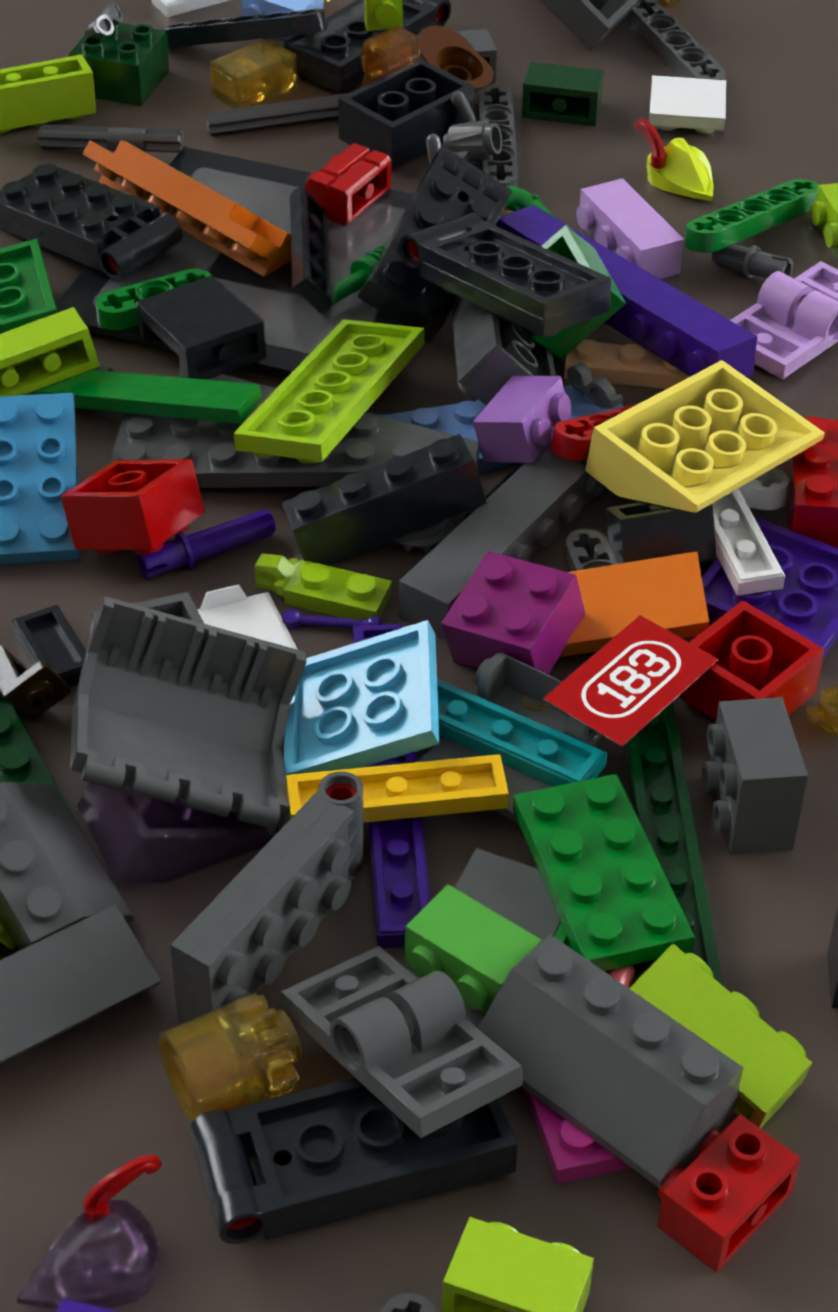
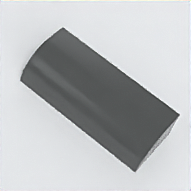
(69, 980)

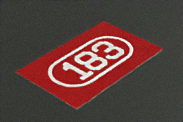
(630, 680)

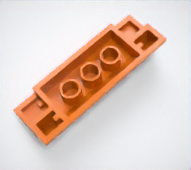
(194, 206)

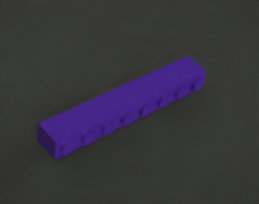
(654, 311)

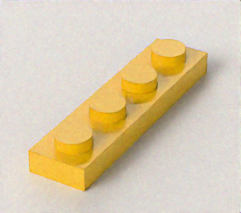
(417, 788)

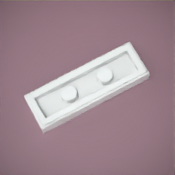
(743, 548)

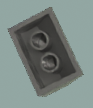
(47, 866)

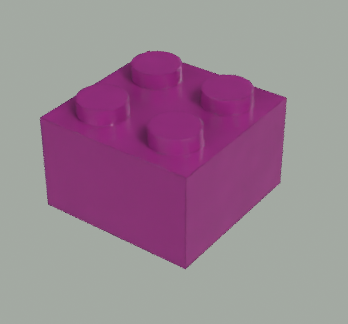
(513, 611)

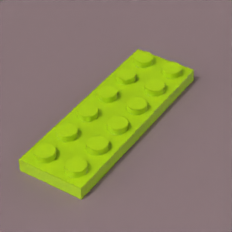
(329, 391)

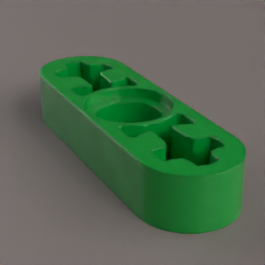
(118, 308)

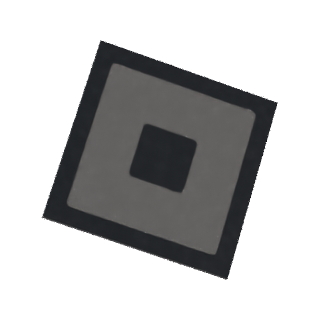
(290, 322)

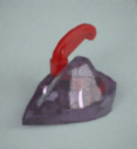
(103, 1254)

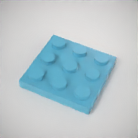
(365, 703)

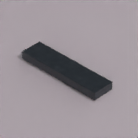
(310, 250)

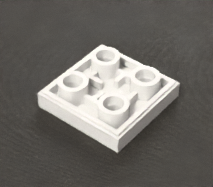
(687, 104)

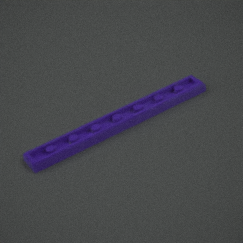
(395, 852)

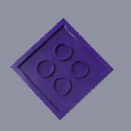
(809, 591)

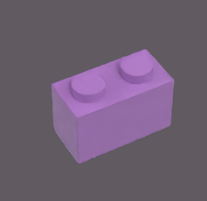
(521, 419)

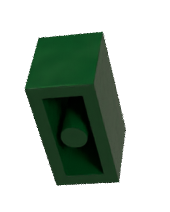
(562, 93)

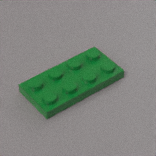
(602, 873)

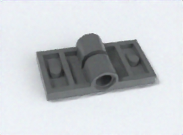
(403, 1039)

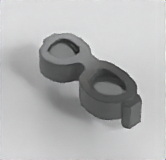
(104, 24)
(597, 390)

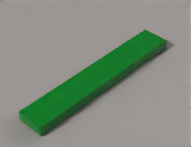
(160, 395)

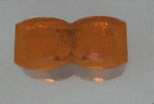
(388, 53)

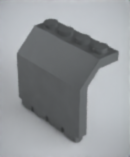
(185, 713)

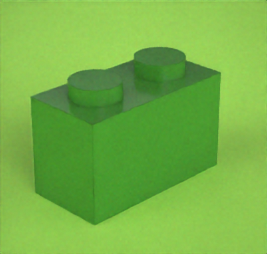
(466, 944)

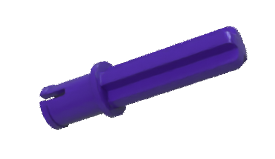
(207, 543)

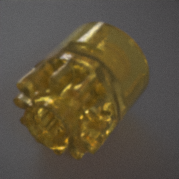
(231, 1057)

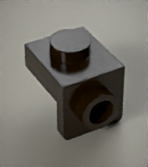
(30, 689)

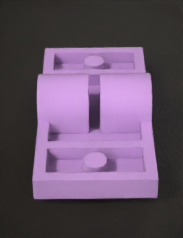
(793, 319)

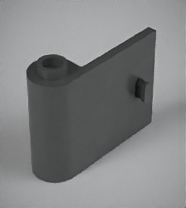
(503, 683)

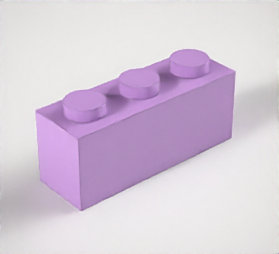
(630, 227)

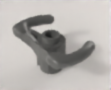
(469, 139)

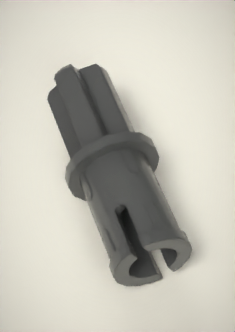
(752, 261)

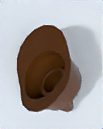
(454, 55)

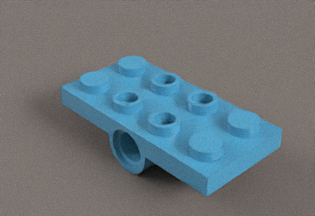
(35, 471)

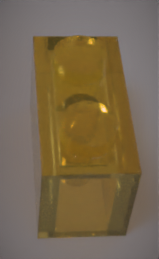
(253, 74)

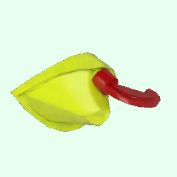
(677, 166)

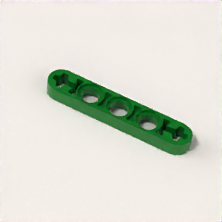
(750, 216)

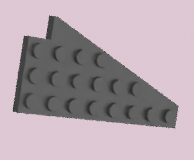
(219, 465)

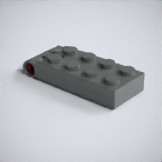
(272, 902)

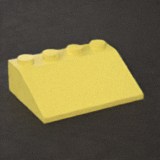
(697, 441)

